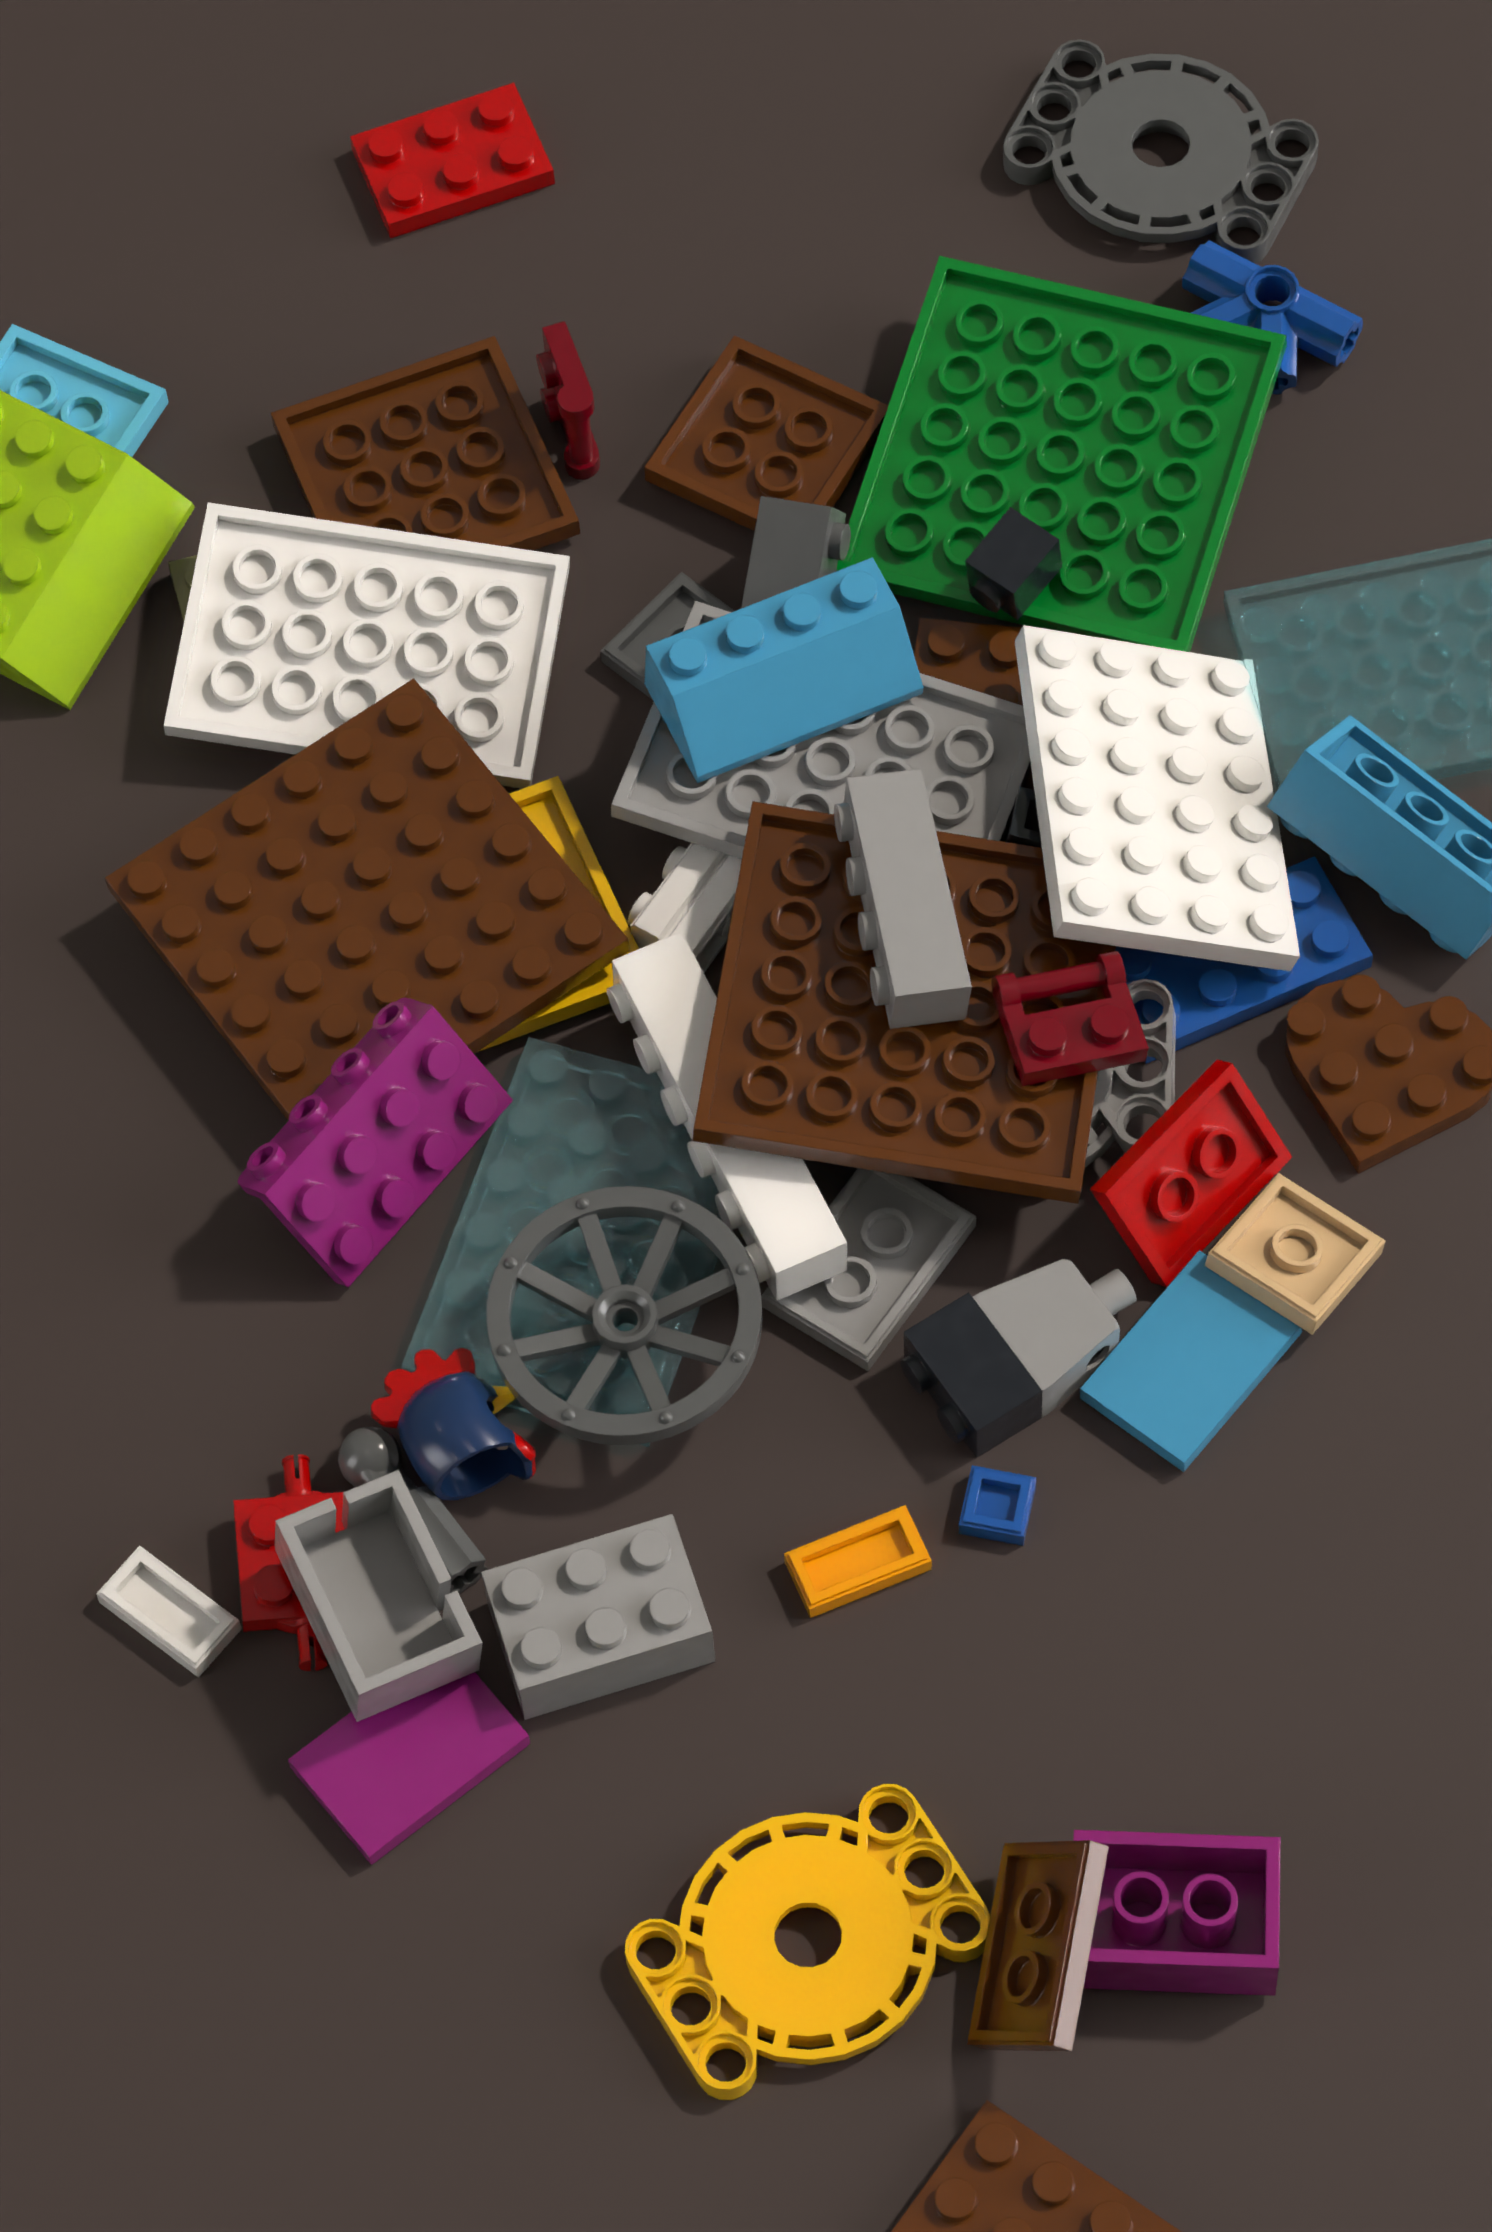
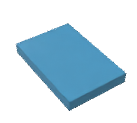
(1189, 1363)

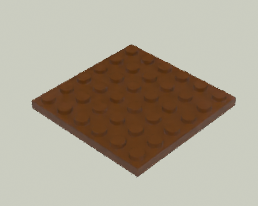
(362, 881)
(810, 1061)

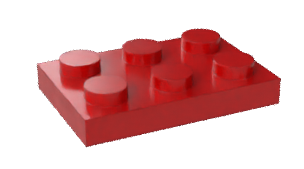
(452, 160)
(1191, 1172)

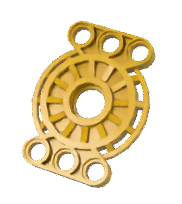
(766, 1996)

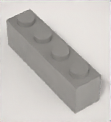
(904, 899)

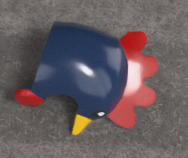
(451, 1425)

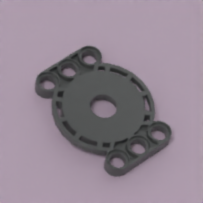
(1151, 203)

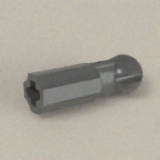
(373, 1453)

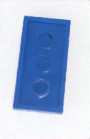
(1220, 994)

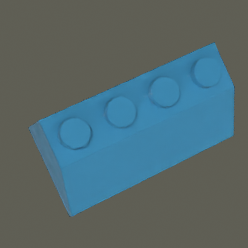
(783, 670)
(1394, 832)

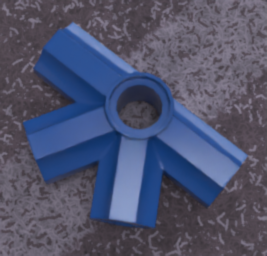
(1236, 296)

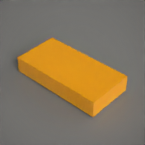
(857, 1561)

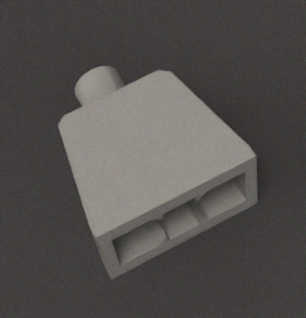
(1058, 1324)

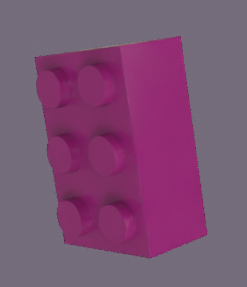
(1186, 1913)

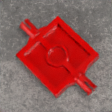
(265, 1589)

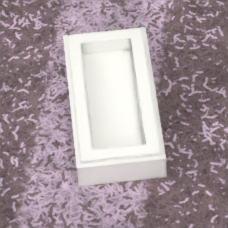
(169, 1611)

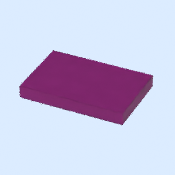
(408, 1761)

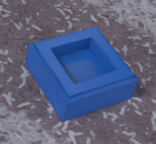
(997, 1505)

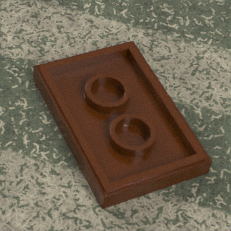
(1038, 1946)

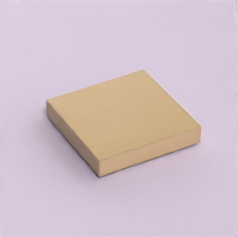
(1295, 1253)

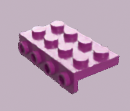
(375, 1137)

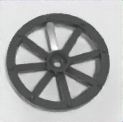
(623, 1305)

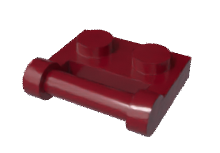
(568, 399)
(1071, 1037)

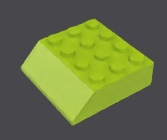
(75, 547)

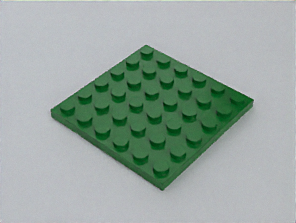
(1086, 417)

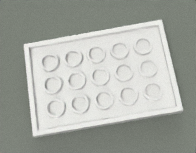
(322, 618)
(1154, 800)

